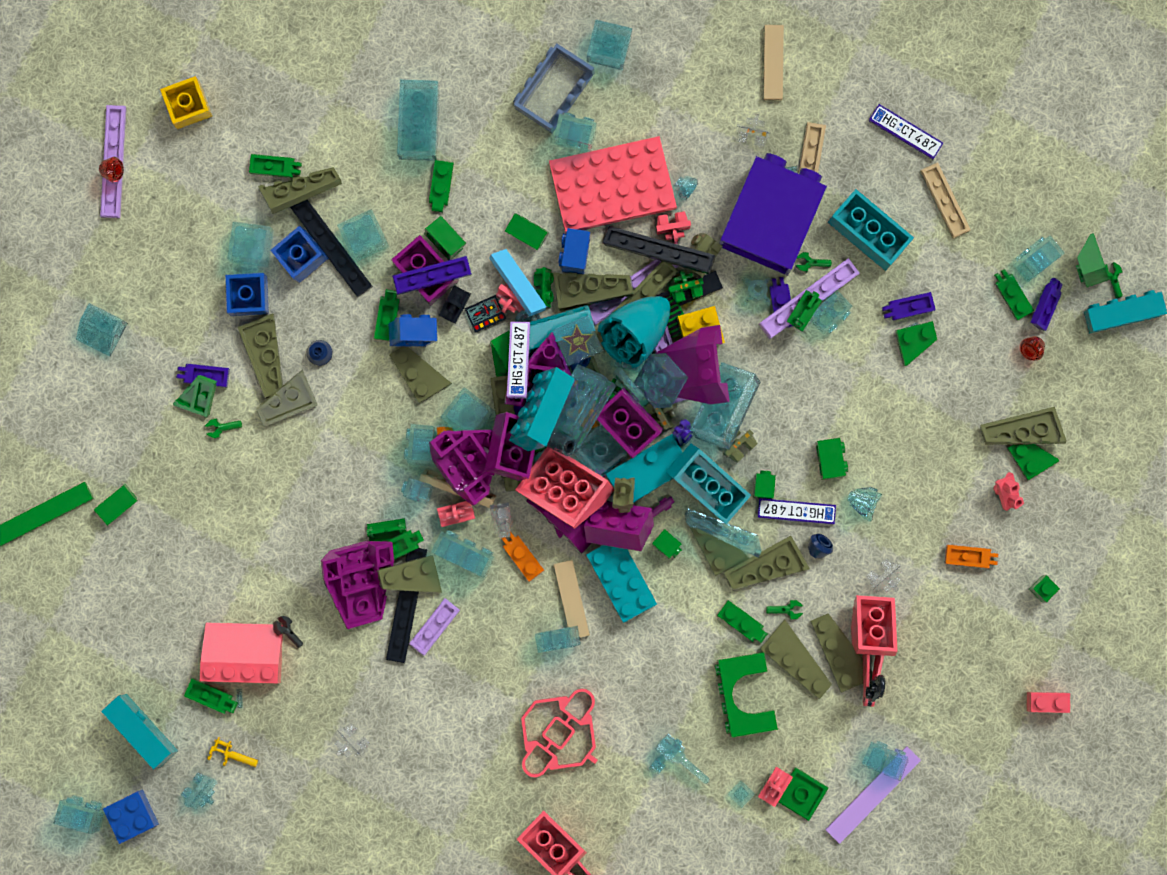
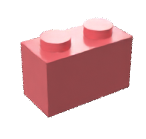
(1048, 702)

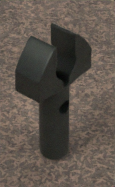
(286, 629)

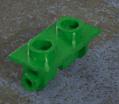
(544, 279)
(804, 310)
(386, 530)

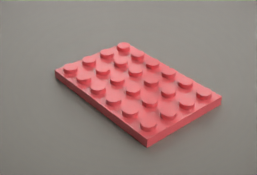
(612, 184)

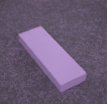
(434, 627)

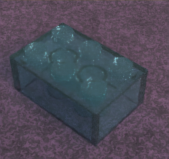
(464, 553)

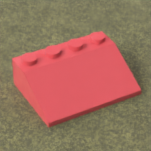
(565, 487)
(241, 653)

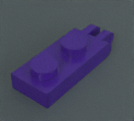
(779, 295)
(1047, 304)
(910, 306)
(192, 371)
(682, 432)

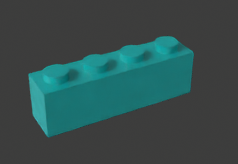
(1125, 312)
(543, 327)

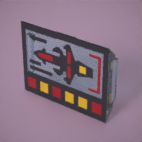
(485, 313)

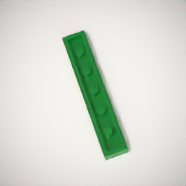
(44, 513)

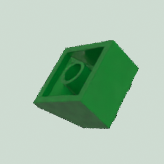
(1091, 264)

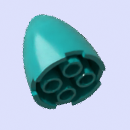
(637, 327)

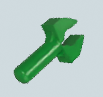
(811, 262)
(1114, 279)
(222, 427)
(785, 609)

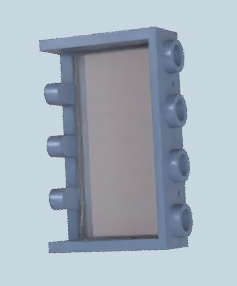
(553, 87)

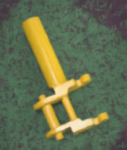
(231, 754)

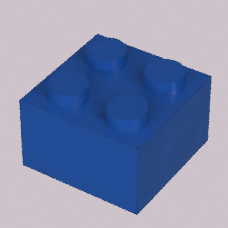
(575, 251)
(299, 254)
(247, 294)
(413, 331)
(130, 816)

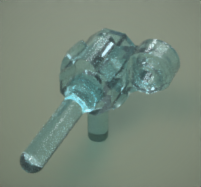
(672, 751)

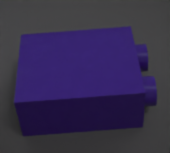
(773, 213)

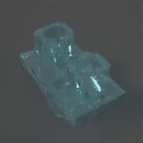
(202, 793)

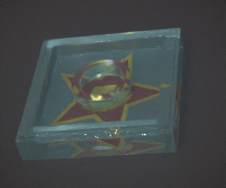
(577, 340)
(626, 382)

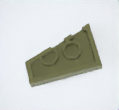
(288, 400)
(411, 576)

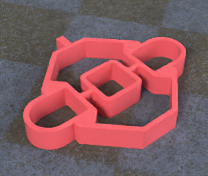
(553, 763)

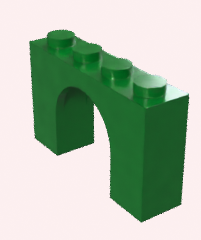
(730, 672)

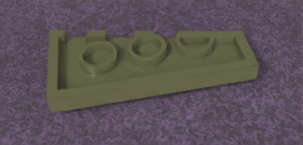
(299, 189)
(586, 289)
(263, 351)
(1029, 428)
(774, 562)
(839, 652)

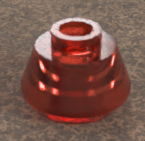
(111, 169)
(1032, 348)

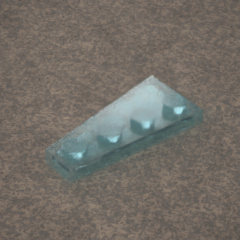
(733, 535)

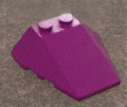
(698, 360)
(354, 580)

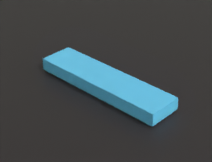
(517, 282)

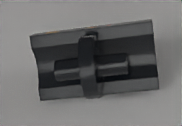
(454, 304)

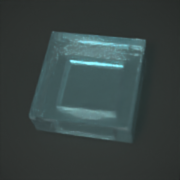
(741, 793)

